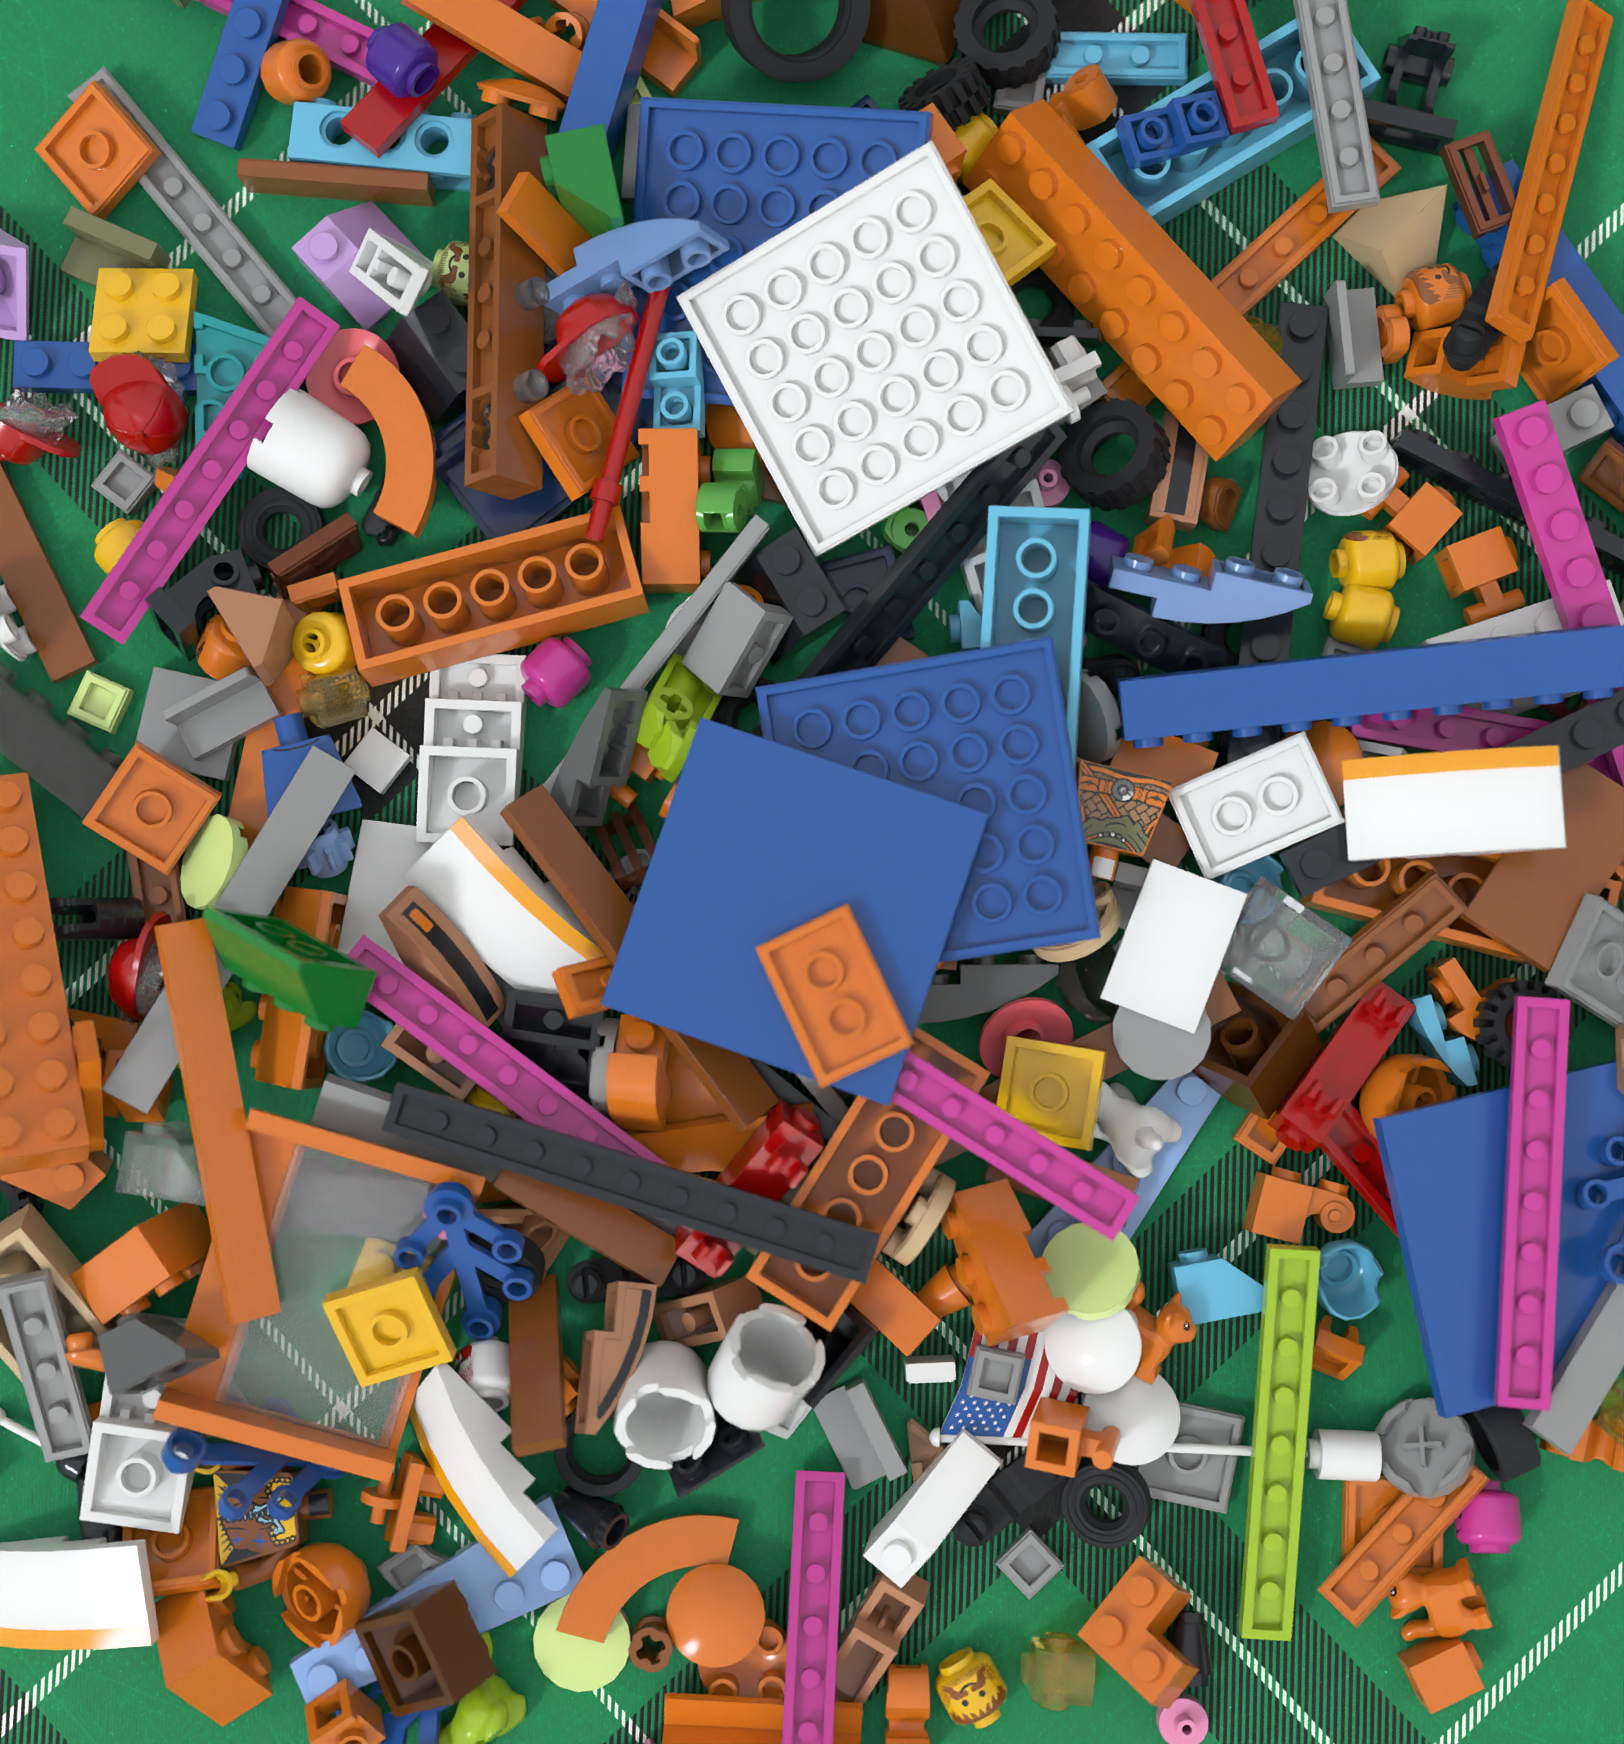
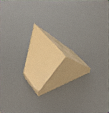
(1396, 235)

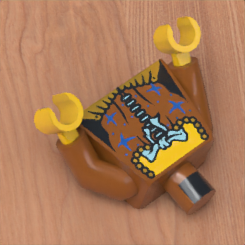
(259, 1540)

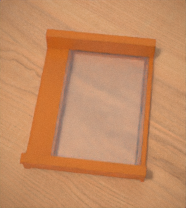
(330, 1224)

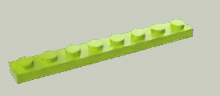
(1279, 1441)

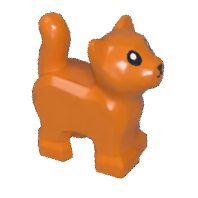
(1160, 1333)
(1450, 1599)

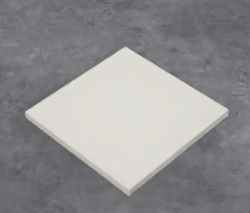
(875, 350)

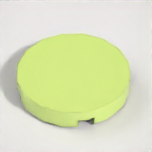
(212, 860)
(1091, 1271)
(577, 1661)

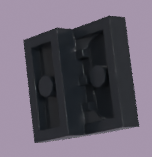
(543, 1033)

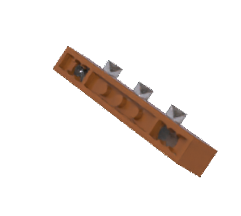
(503, 310)

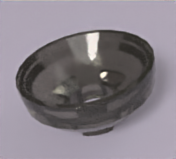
(1083, 982)

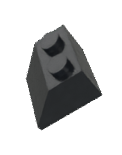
(434, 357)
(798, 581)

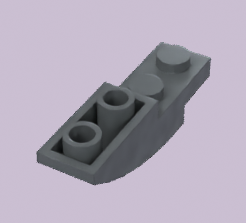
(984, 987)

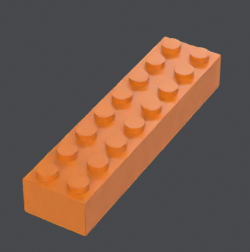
(1137, 283)
(38, 1068)

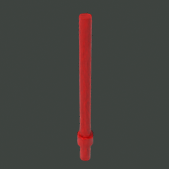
(606, 489)

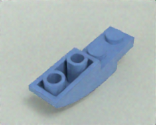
(641, 255)
(1228, 594)

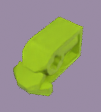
(673, 716)

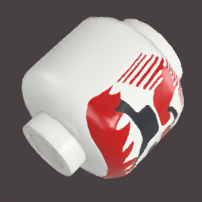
(486, 1370)

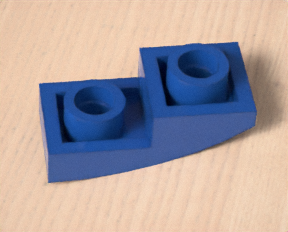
(1172, 131)

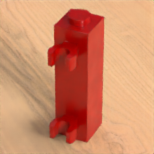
(1340, 1068)
(765, 1165)

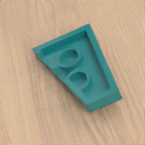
(220, 363)

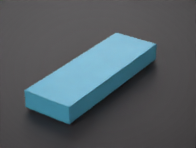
(1123, 57)

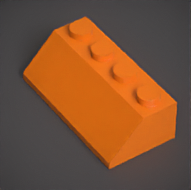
(288, 1048)

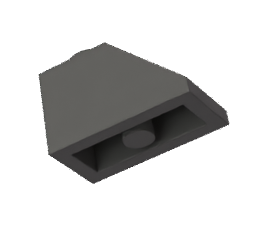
(150, 1353)

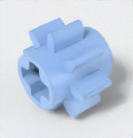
(329, 851)

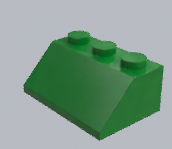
(583, 178)
(291, 967)

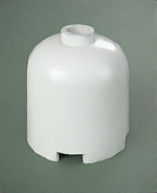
(312, 451)
(764, 1367)
(665, 1407)

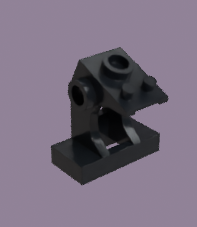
(1421, 61)
(183, 606)

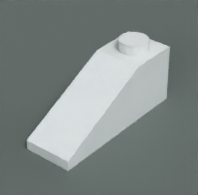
(392, 271)
(930, 1508)

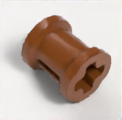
(645, 1656)

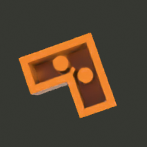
(145, 1262)
(1131, 1628)
(208, 1658)

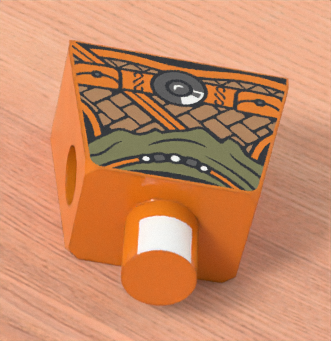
(1117, 813)

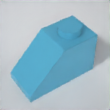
(1213, 1286)

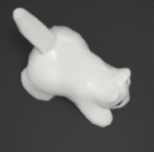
(1133, 1128)

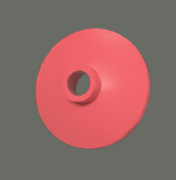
(332, 366)
(1038, 1018)

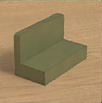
(106, 246)

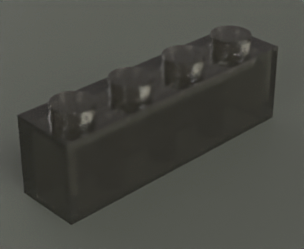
(52, 749)

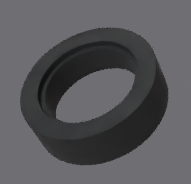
(803, 67)

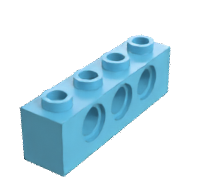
(318, 125)

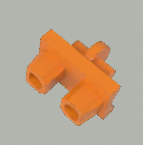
(403, 1522)

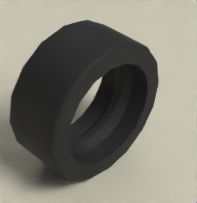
(1504, 1441)
(588, 1483)

